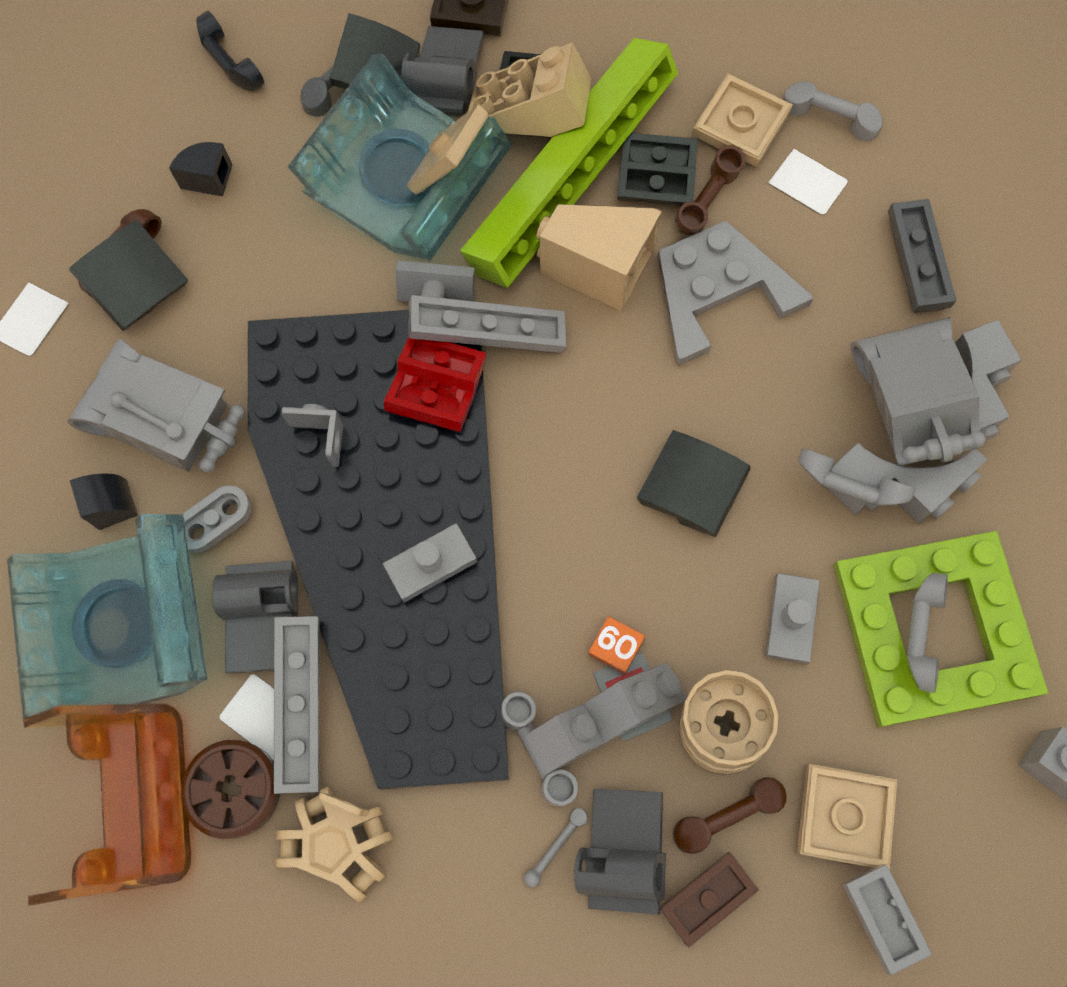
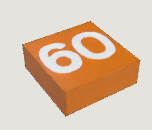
(616, 645)

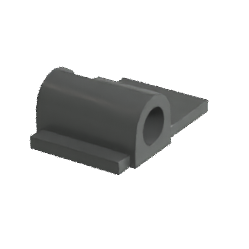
(445, 68)
(247, 617)
(625, 853)

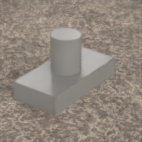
(434, 281)
(430, 562)
(792, 619)
(886, 919)

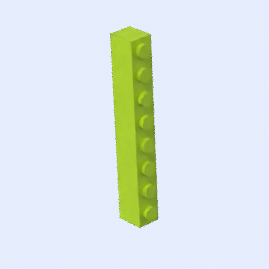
(570, 161)

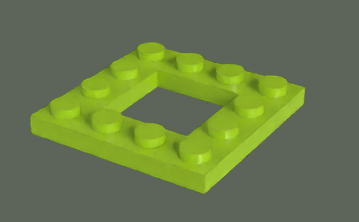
(980, 562)

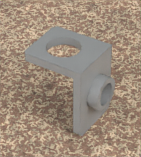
(320, 418)

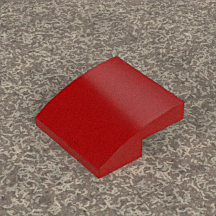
(435, 382)

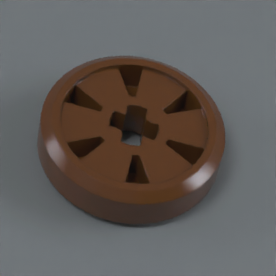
(208, 806)

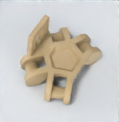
(331, 844)

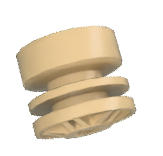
(751, 714)

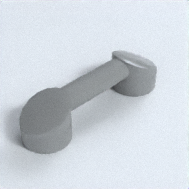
(866, 117)
(887, 494)
(930, 594)
(557, 787)

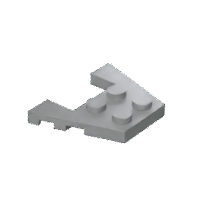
(714, 270)

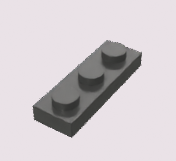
(921, 255)

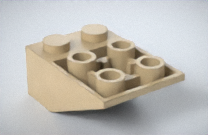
(537, 94)

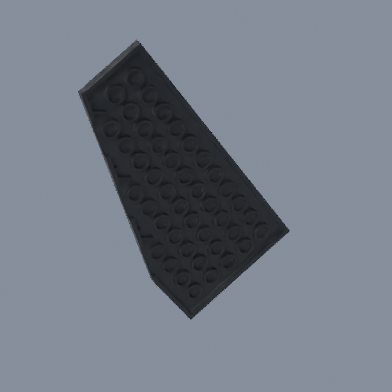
(413, 672)

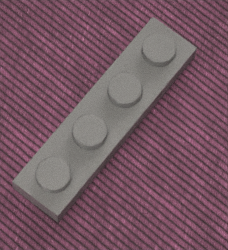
(486, 324)
(296, 704)

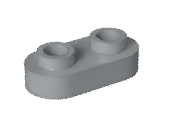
(212, 516)

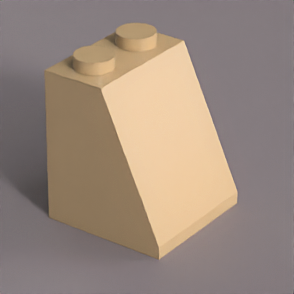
(598, 249)

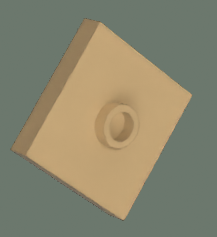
(742, 118)
(447, 150)
(847, 816)

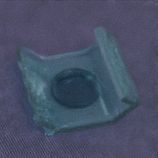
(371, 149)
(108, 620)

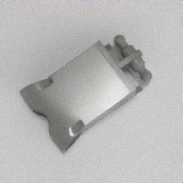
(921, 391)
(166, 394)

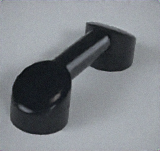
(242, 74)

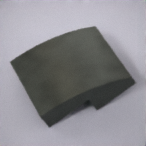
(360, 41)
(658, 169)
(128, 274)
(694, 483)

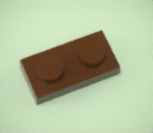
(708, 899)

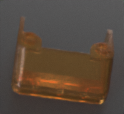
(140, 791)

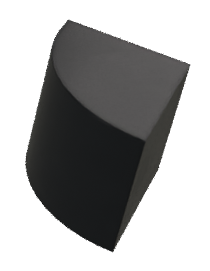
(202, 168)
(103, 499)

